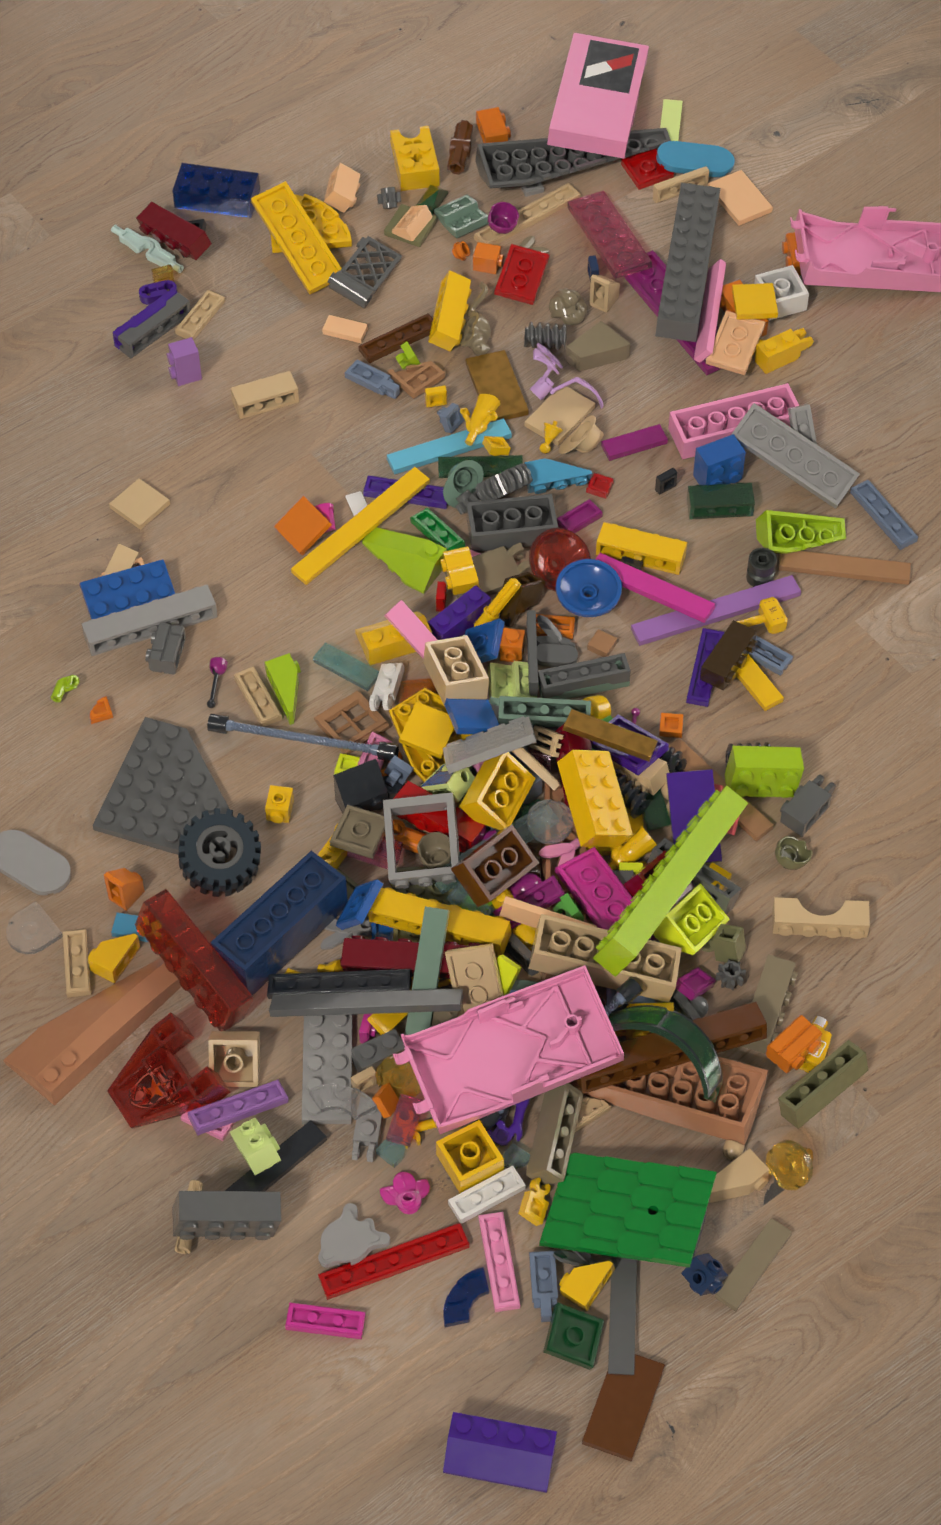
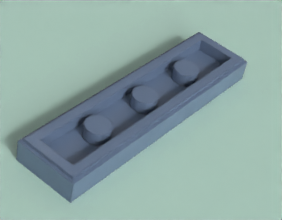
(884, 514)

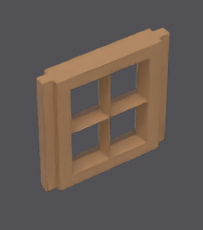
(340, 708)

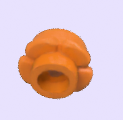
(461, 250)

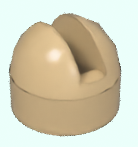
(732, 1149)

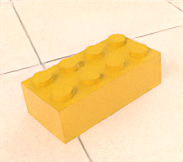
(594, 798)

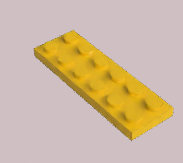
(296, 236)

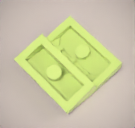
(509, 680)

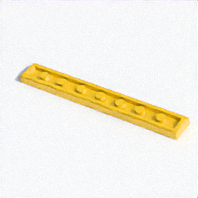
(360, 526)

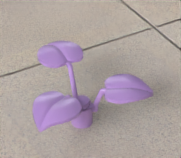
(544, 384)

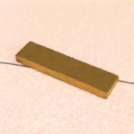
(610, 735)

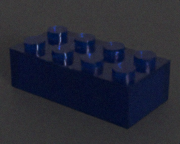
(215, 190)

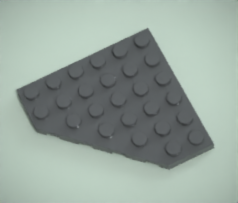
(159, 789)

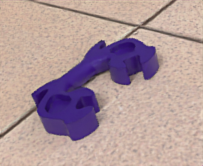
(502, 1134)

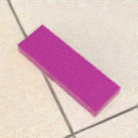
(325, 1320)

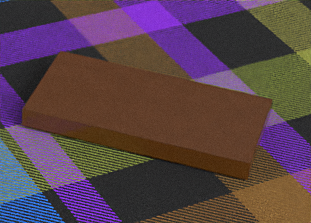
(623, 1409)

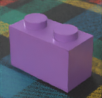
(184, 361)

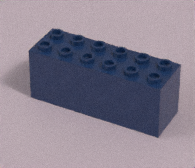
(282, 921)

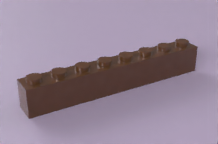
(655, 1053)

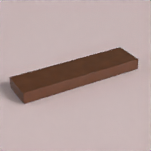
(391, 341)

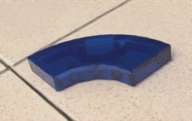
(463, 1296)

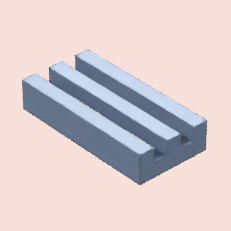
(767, 660)

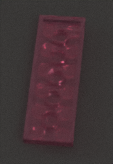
(609, 234)

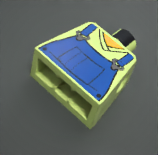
(455, 782)

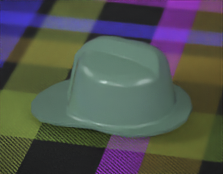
(461, 478)

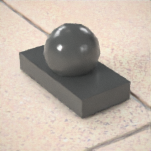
(692, 1009)

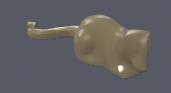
(477, 329)

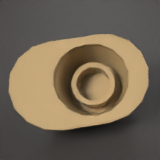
(584, 438)

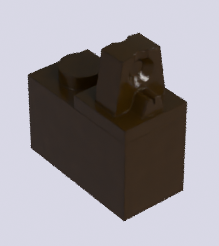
(525, 597)

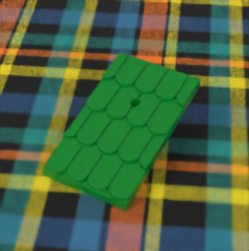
(629, 1209)

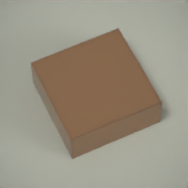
(602, 643)

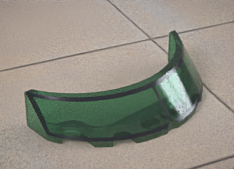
(681, 1032)

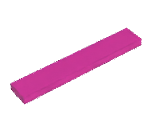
(660, 590)

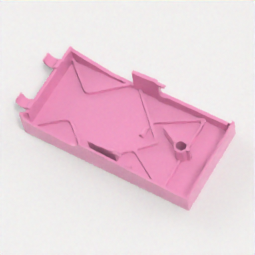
(870, 252)

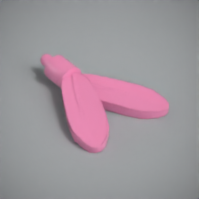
(565, 850)

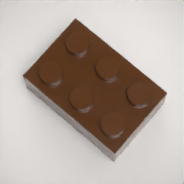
(494, 866)

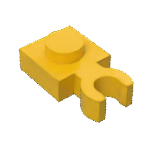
(533, 1203)

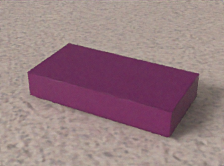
(580, 517)
(695, 983)

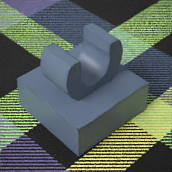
(450, 417)
(397, 771)

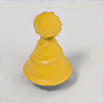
(551, 431)

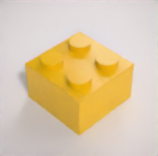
(469, 1156)

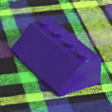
(500, 1452)

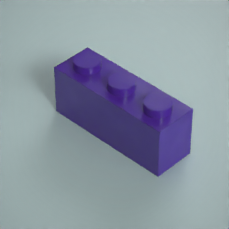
(459, 615)

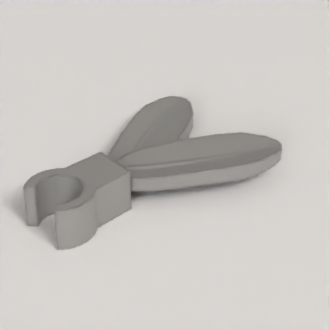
(339, 935)

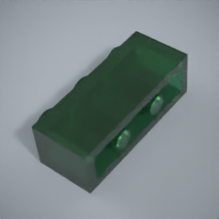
(720, 501)

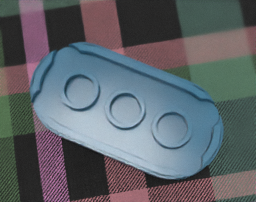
(687, 157)

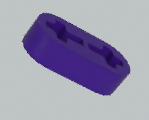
(155, 290)

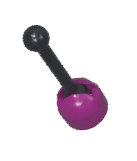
(217, 667)

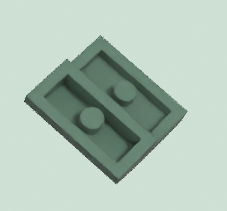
(461, 216)

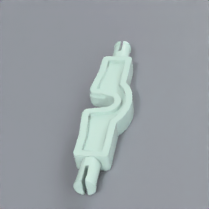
(140, 243)

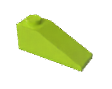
(283, 677)

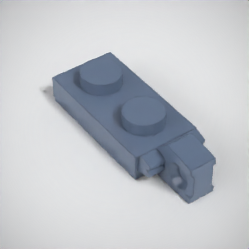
(372, 379)
(543, 1282)

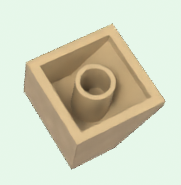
(235, 1057)

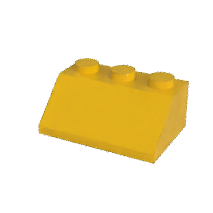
(384, 642)
(497, 791)

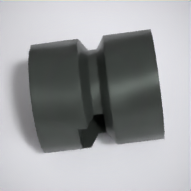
(761, 566)

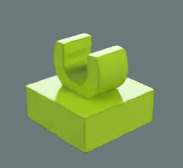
(408, 357)

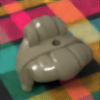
(563, 306)

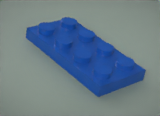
(126, 589)

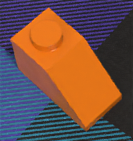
(123, 887)

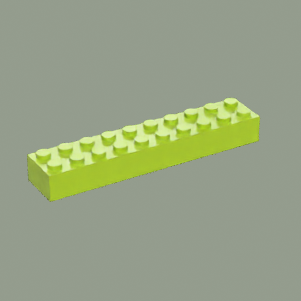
(669, 880)

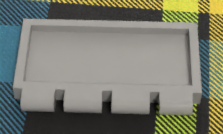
(488, 745)

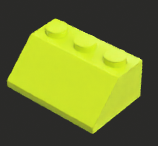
(691, 921)

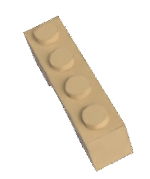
(793, 919)

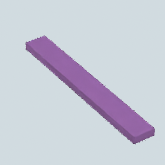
(725, 608)

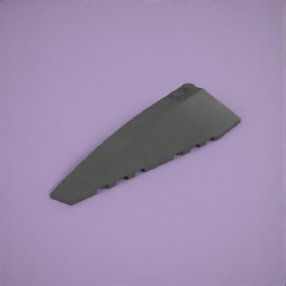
(507, 166)

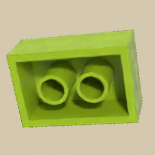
(764, 771)

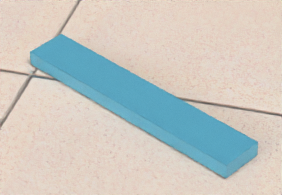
(443, 447)

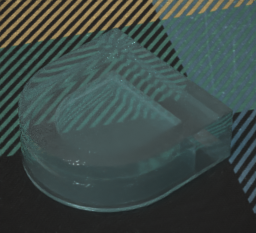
(391, 1152)

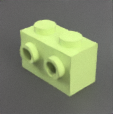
(256, 1145)

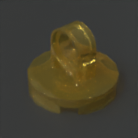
(399, 1076)
(790, 1164)

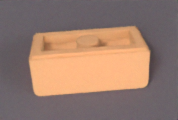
(413, 222)

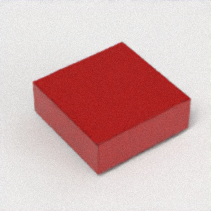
(600, 485)
(441, 594)

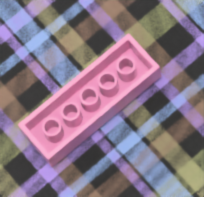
(718, 419)

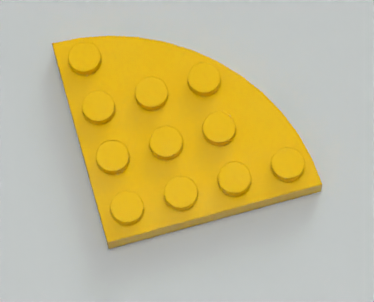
(325, 220)

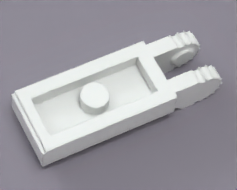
(386, 685)

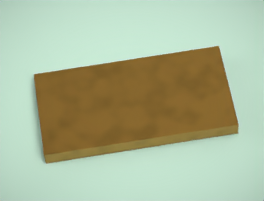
(494, 376)

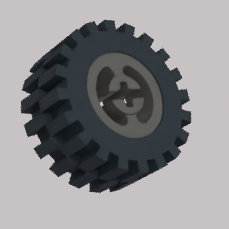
(210, 869)

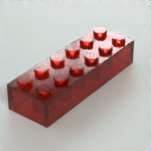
(193, 961)

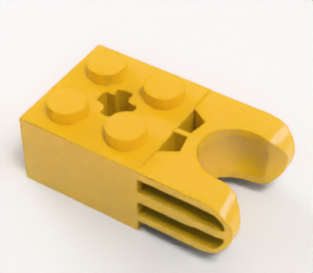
(415, 160)

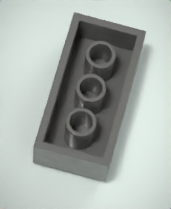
(509, 521)
(226, 1214)

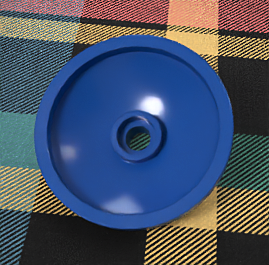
(588, 578)

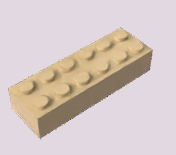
(568, 945)

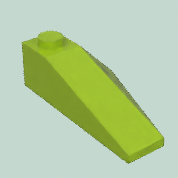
(796, 532)
(408, 556)

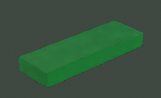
(436, 530)

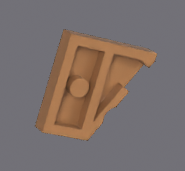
(417, 377)

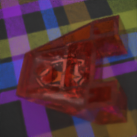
(156, 1082)

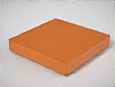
(303, 525)

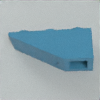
(553, 474)

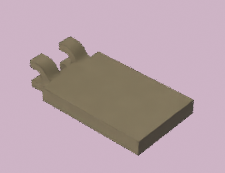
(497, 565)

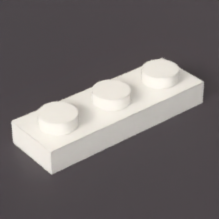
(486, 1194)

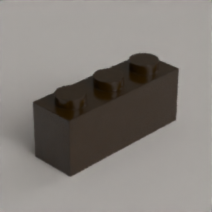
(728, 655)

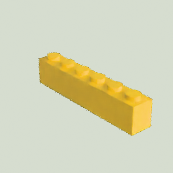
(464, 926)

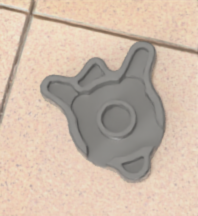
(350, 1239)

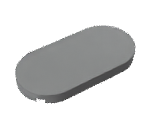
(33, 863)

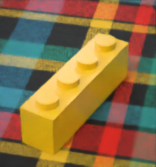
(450, 311)
(651, 549)

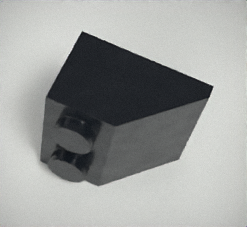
(360, 787)

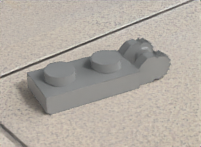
(367, 1133)

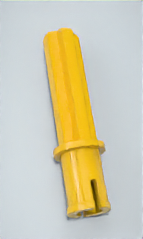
(492, 611)

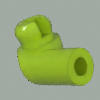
(64, 685)

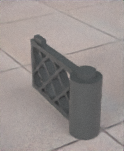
(354, 286)

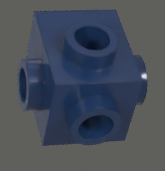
(705, 1275)

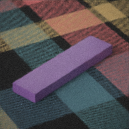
(237, 1107)

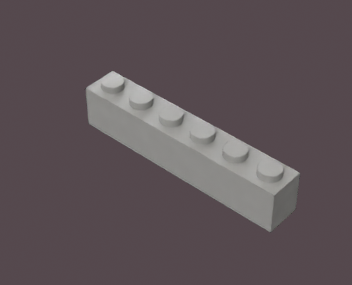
(140, 621)

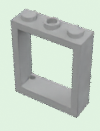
(420, 805)

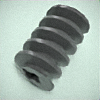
(545, 335)

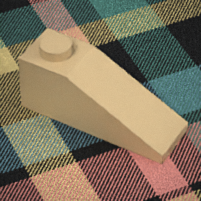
(740, 1178)

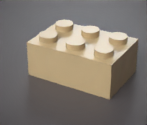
(456, 669)

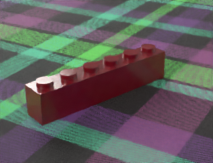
(382, 954)

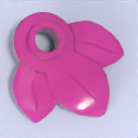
(405, 1192)

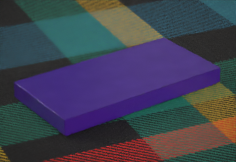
(686, 795)

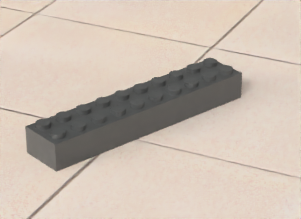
(688, 262)

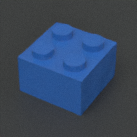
(719, 462)

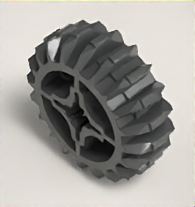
(504, 483)

